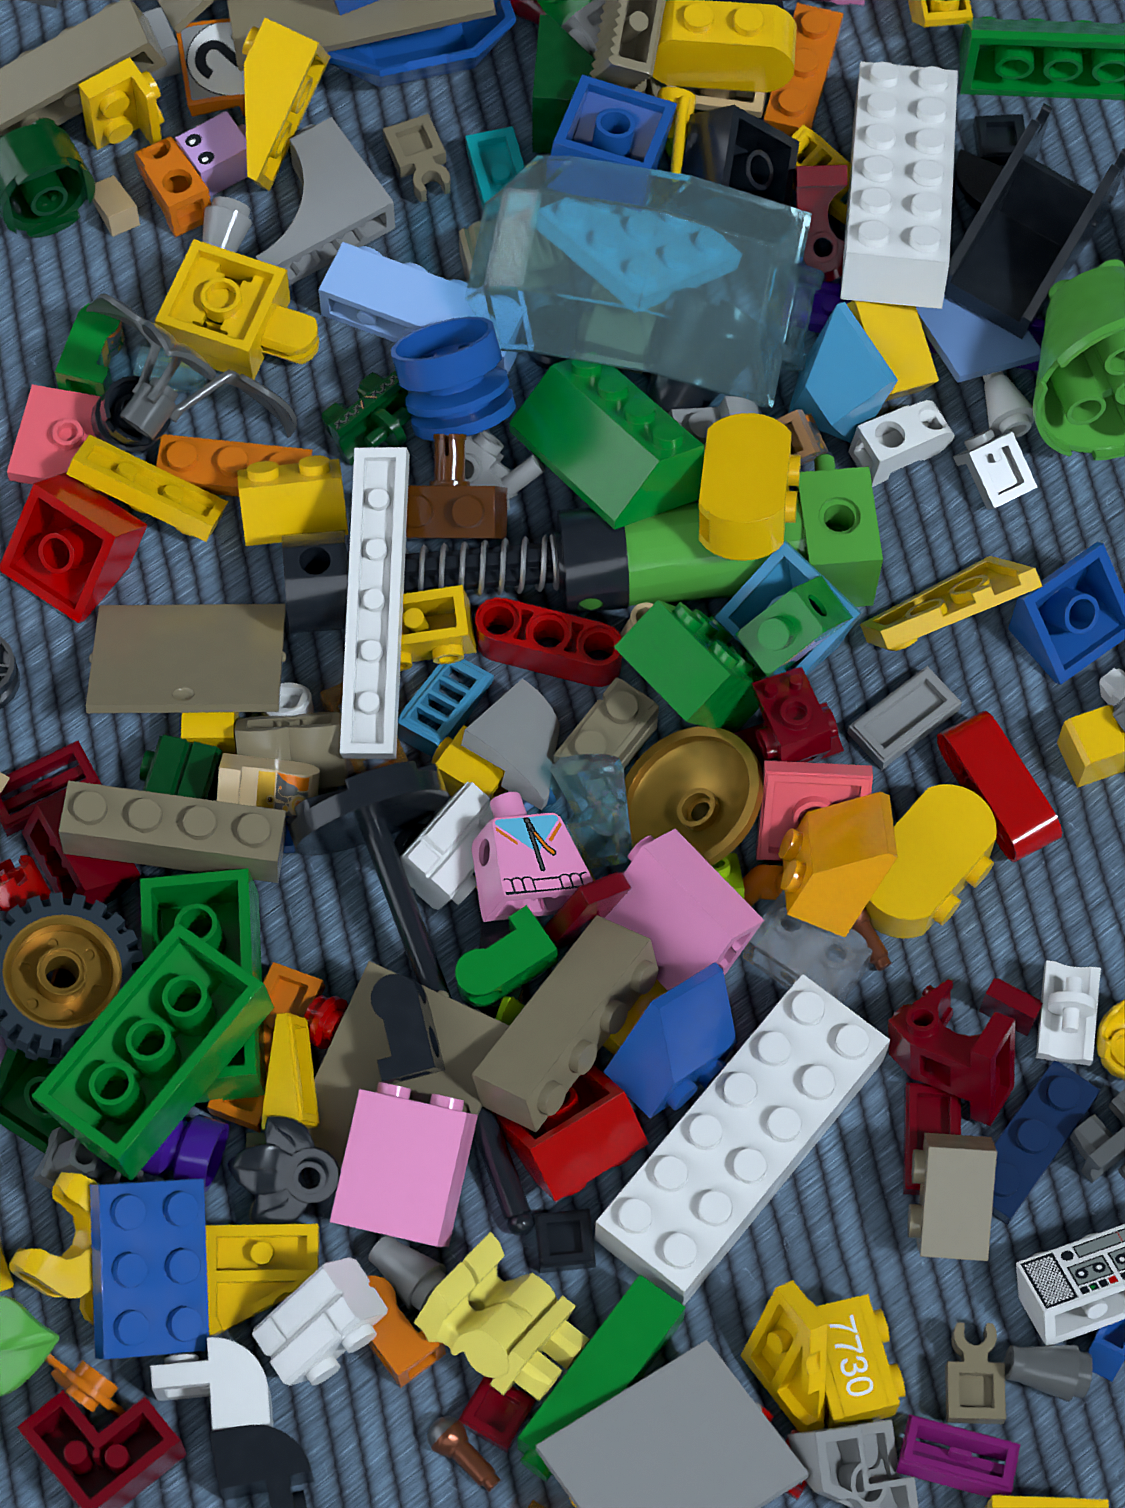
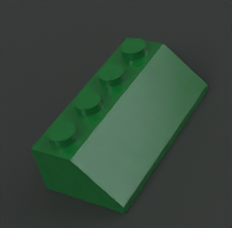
(1043, 58)
(609, 442)
(154, 1050)

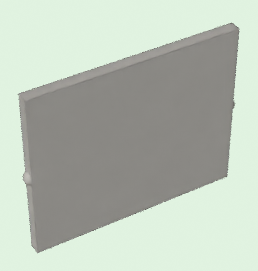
(675, 1443)

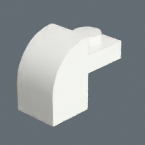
(228, 1376)

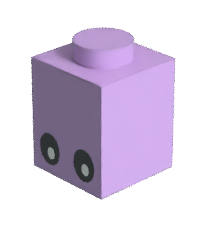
(217, 152)

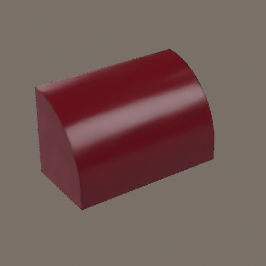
(69, 873)

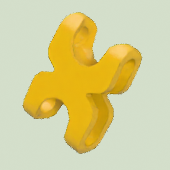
(72, 1271)

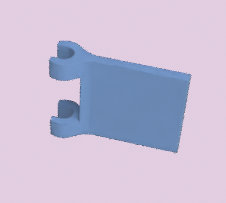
(972, 343)

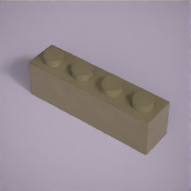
(47, 78)
(172, 831)
(566, 1023)

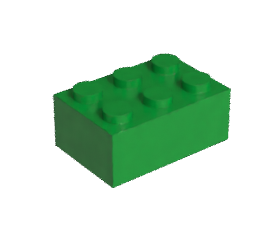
(693, 666)

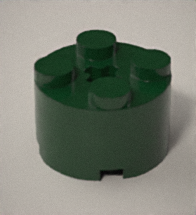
(42, 179)

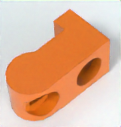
(174, 185)
(397, 1342)

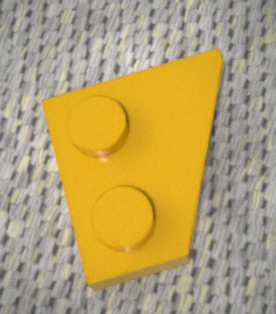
(255, 1268)
(790, 1356)

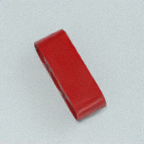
(530, 624)
(991, 768)

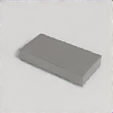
(904, 717)

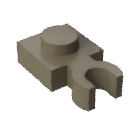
(419, 152)
(974, 1385)

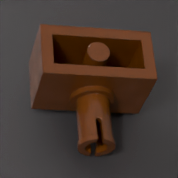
(450, 505)

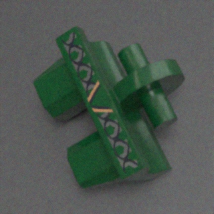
(372, 419)

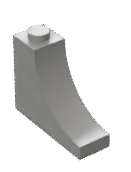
(337, 204)

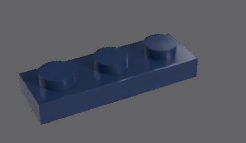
(1038, 1135)

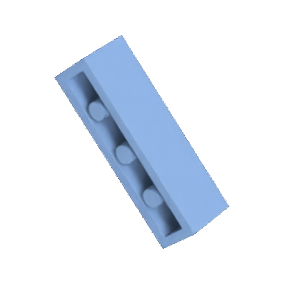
(391, 296)

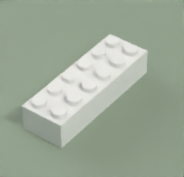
(900, 186)
(741, 1140)

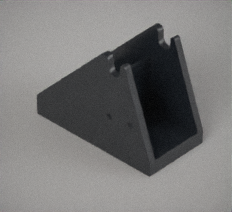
(1026, 235)

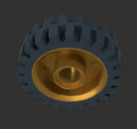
(60, 936)

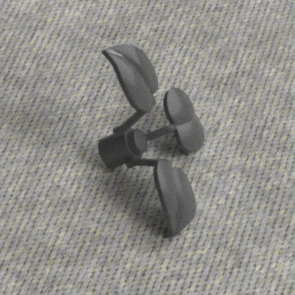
(155, 401)

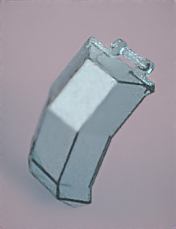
(646, 274)

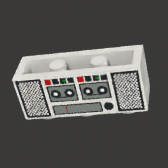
(1075, 1286)

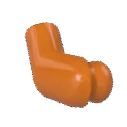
(762, 883)

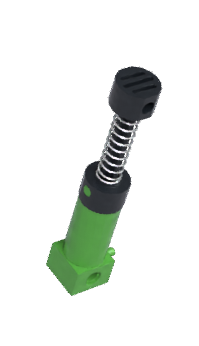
(612, 567)

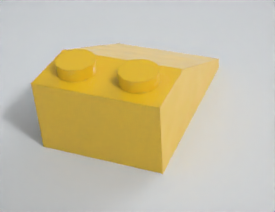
(278, 86)

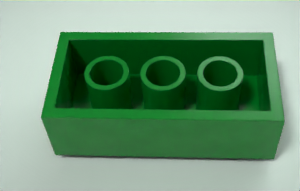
(224, 914)

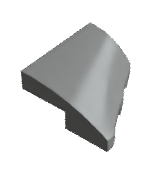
(520, 738)
(855, 1465)

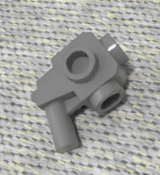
(485, 469)

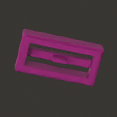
(956, 1466)

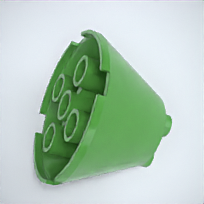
(1083, 365)

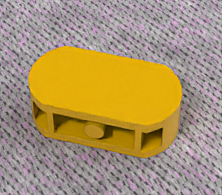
(725, 46)
(747, 486)
(939, 851)

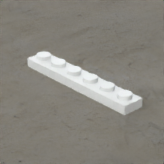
(375, 603)

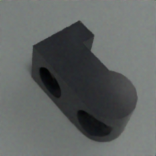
(408, 1028)

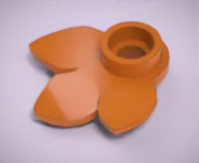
(85, 1385)

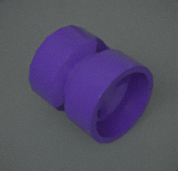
(191, 1151)

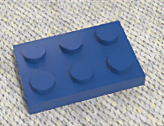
(149, 1268)

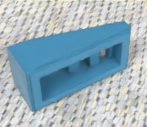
(423, 736)

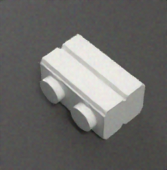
(441, 856)
(321, 1322)

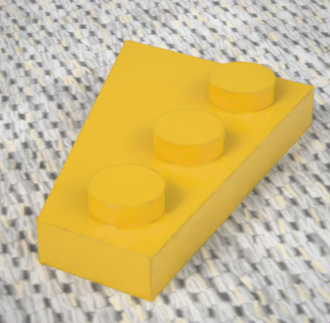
(949, 601)

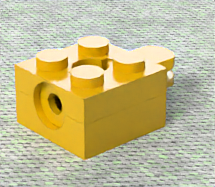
(247, 300)

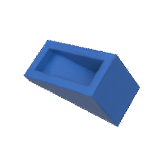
(1108, 1350)

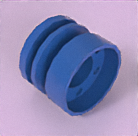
(453, 377)

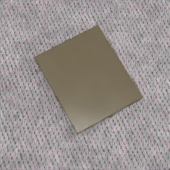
(187, 658)
(361, 1040)

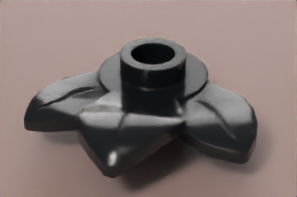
(275, 1172)

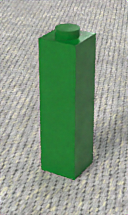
(606, 1366)

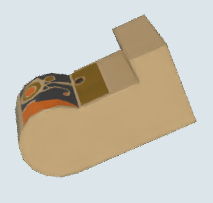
(266, 782)

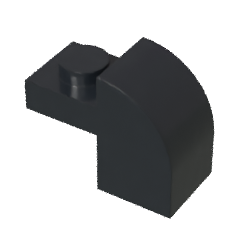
(261, 1461)

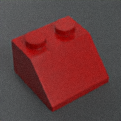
(71, 545)
(582, 1139)

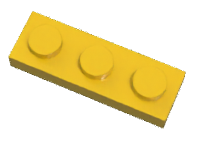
(147, 488)

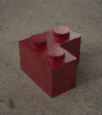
(103, 1466)

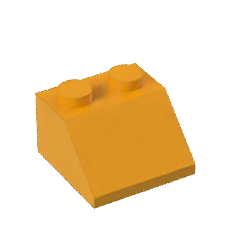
(837, 861)

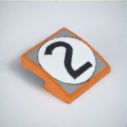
(210, 67)

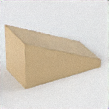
(115, 206)

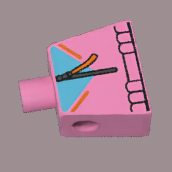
(524, 861)

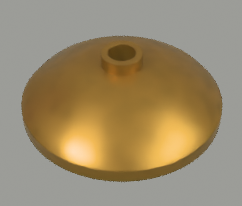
(692, 776)

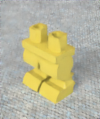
(502, 1322)

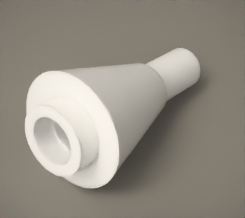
(1006, 406)

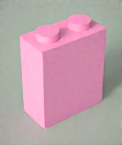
(683, 909)
(404, 1165)

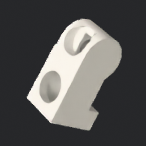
(900, 439)

